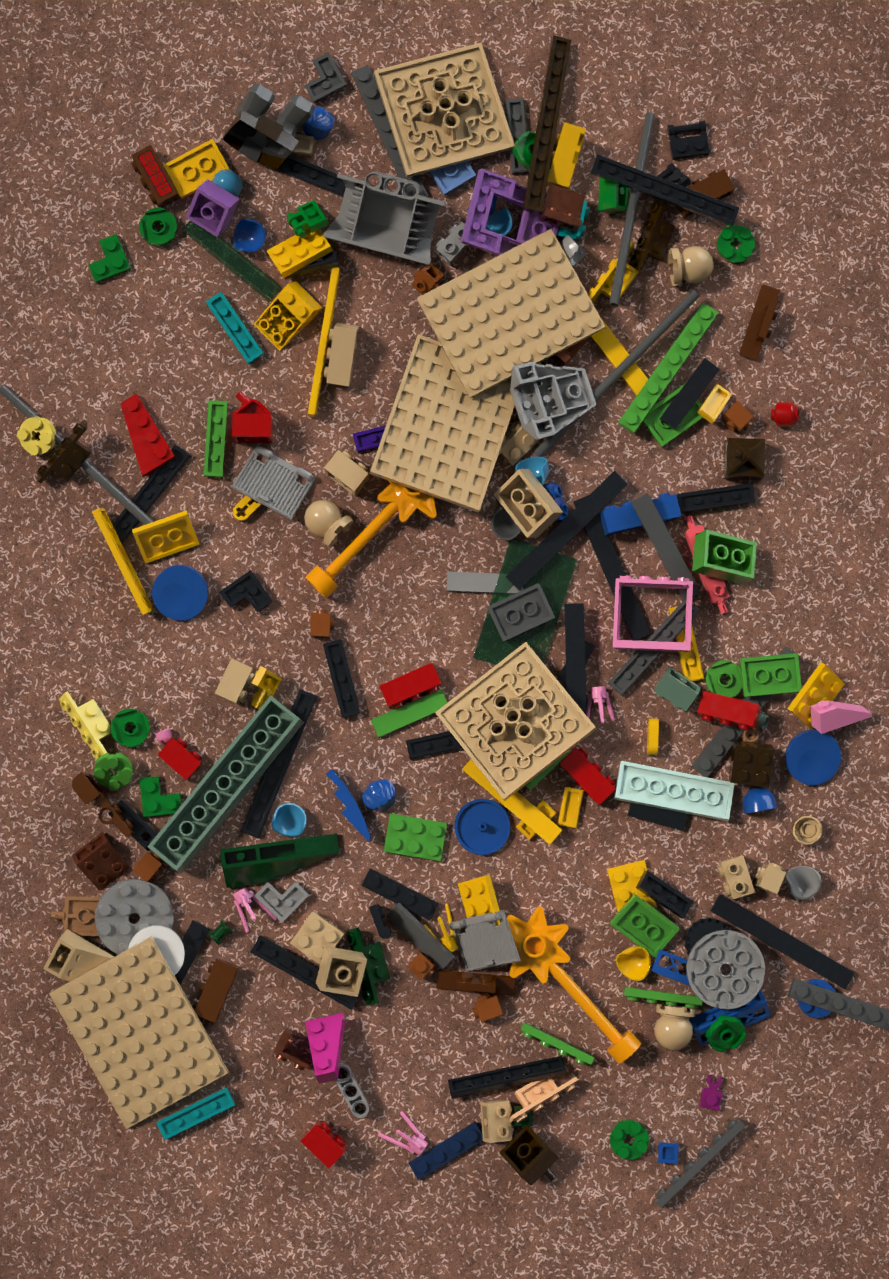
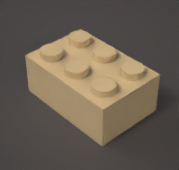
(528, 503)

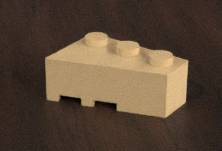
(341, 354)

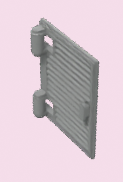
(273, 482)
(485, 941)

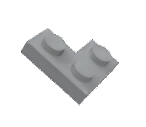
(281, 905)

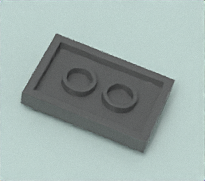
(520, 612)

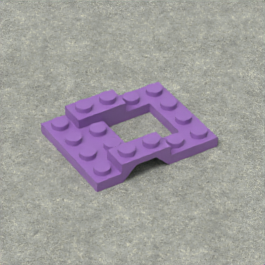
(474, 232)

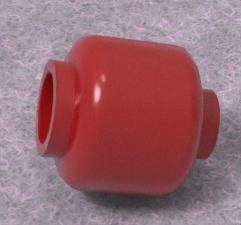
(785, 414)

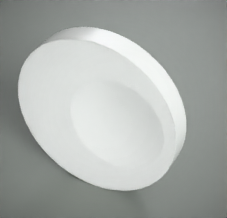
(168, 943)

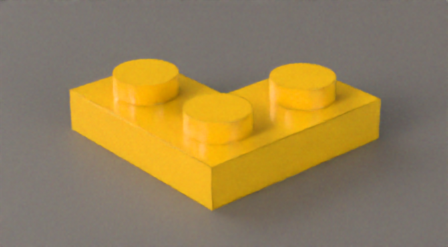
(267, 683)

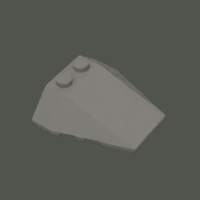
(549, 397)

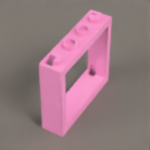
(646, 582)

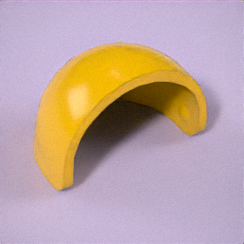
(634, 963)

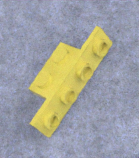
(89, 722)

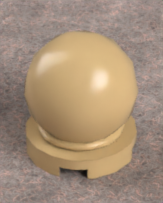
(691, 264)
(325, 520)
(673, 1028)

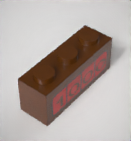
(154, 177)

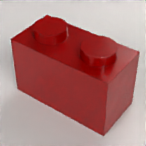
(180, 759)

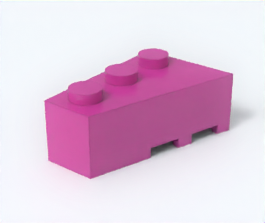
(325, 1044)

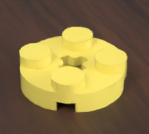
(27, 437)

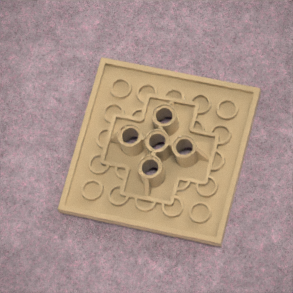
(426, 139)
(507, 757)

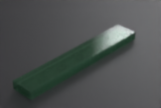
(233, 261)

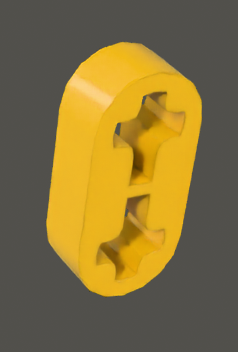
(249, 511)
(652, 736)

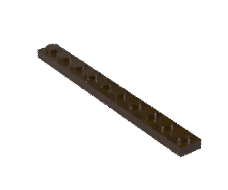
(546, 125)

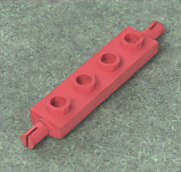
(714, 587)

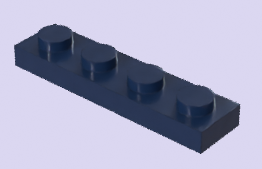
(446, 1150)

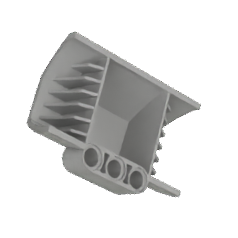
(386, 218)

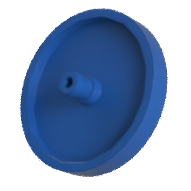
(180, 592)
(812, 757)
(482, 826)

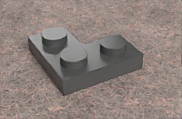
(329, 81)

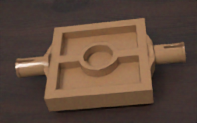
(79, 915)

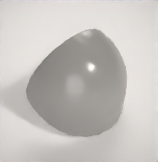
(572, 250)
(803, 882)

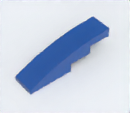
(352, 811)

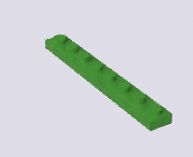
(668, 368)

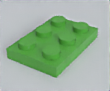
(660, 431)
(770, 675)
(415, 837)
(644, 925)

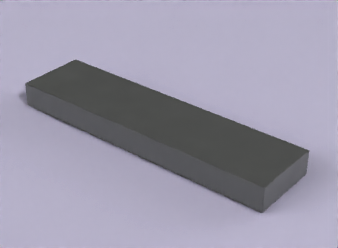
(517, 124)
(420, 936)

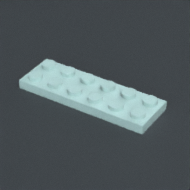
(674, 791)

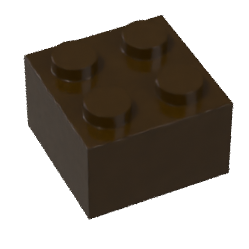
(751, 763)

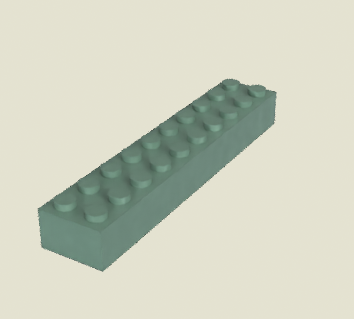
(225, 784)

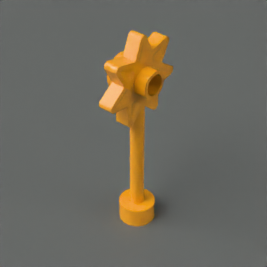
(399, 499)
(541, 953)

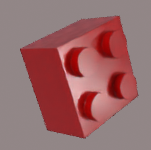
(324, 1143)

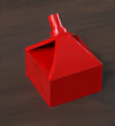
(251, 422)

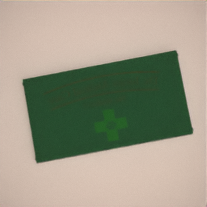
(554, 581)

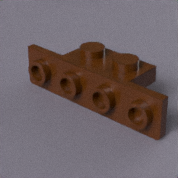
(760, 322)
(475, 982)

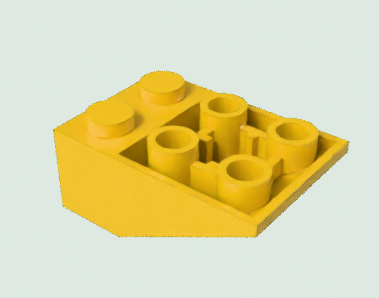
(287, 315)

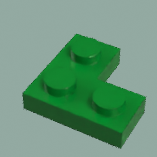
(113, 264)
(153, 802)

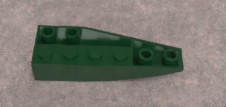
(271, 860)

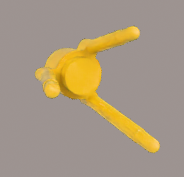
(447, 940)

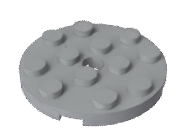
(128, 898)
(745, 975)

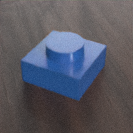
(667, 1152)

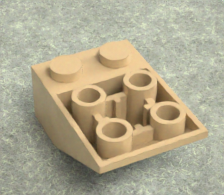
(74, 957)

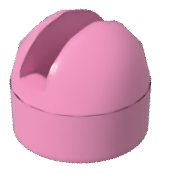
(164, 736)

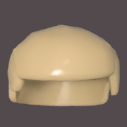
(807, 830)

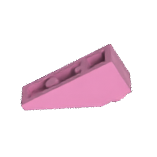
(834, 715)

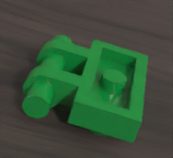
(312, 216)

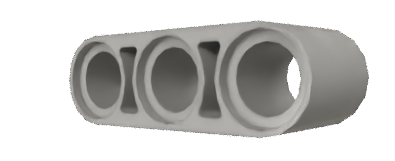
(353, 1100)

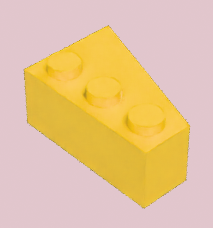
(566, 155)

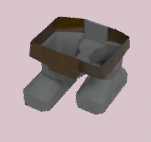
(267, 140)

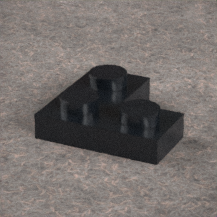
(248, 587)

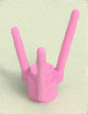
(599, 696)
(243, 899)
(416, 1143)

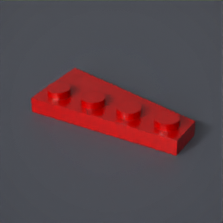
(146, 438)

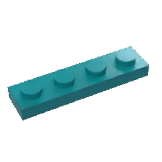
(234, 328)
(195, 1113)

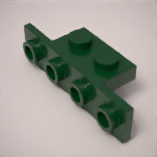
(376, 966)

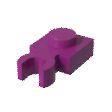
(711, 1096)

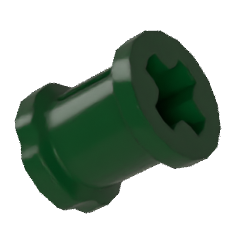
(220, 932)

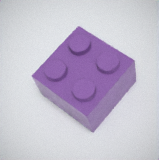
(212, 208)

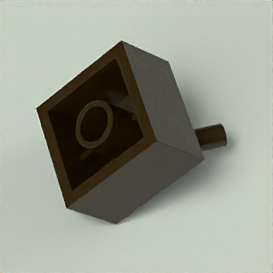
(744, 459)
(530, 1156)

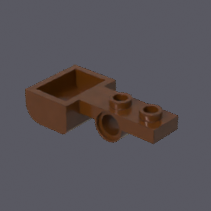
(92, 794)

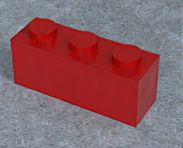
(410, 686)
(729, 711)
(587, 775)

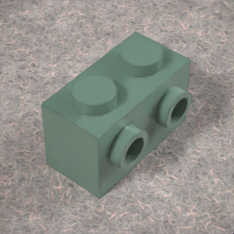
(677, 689)

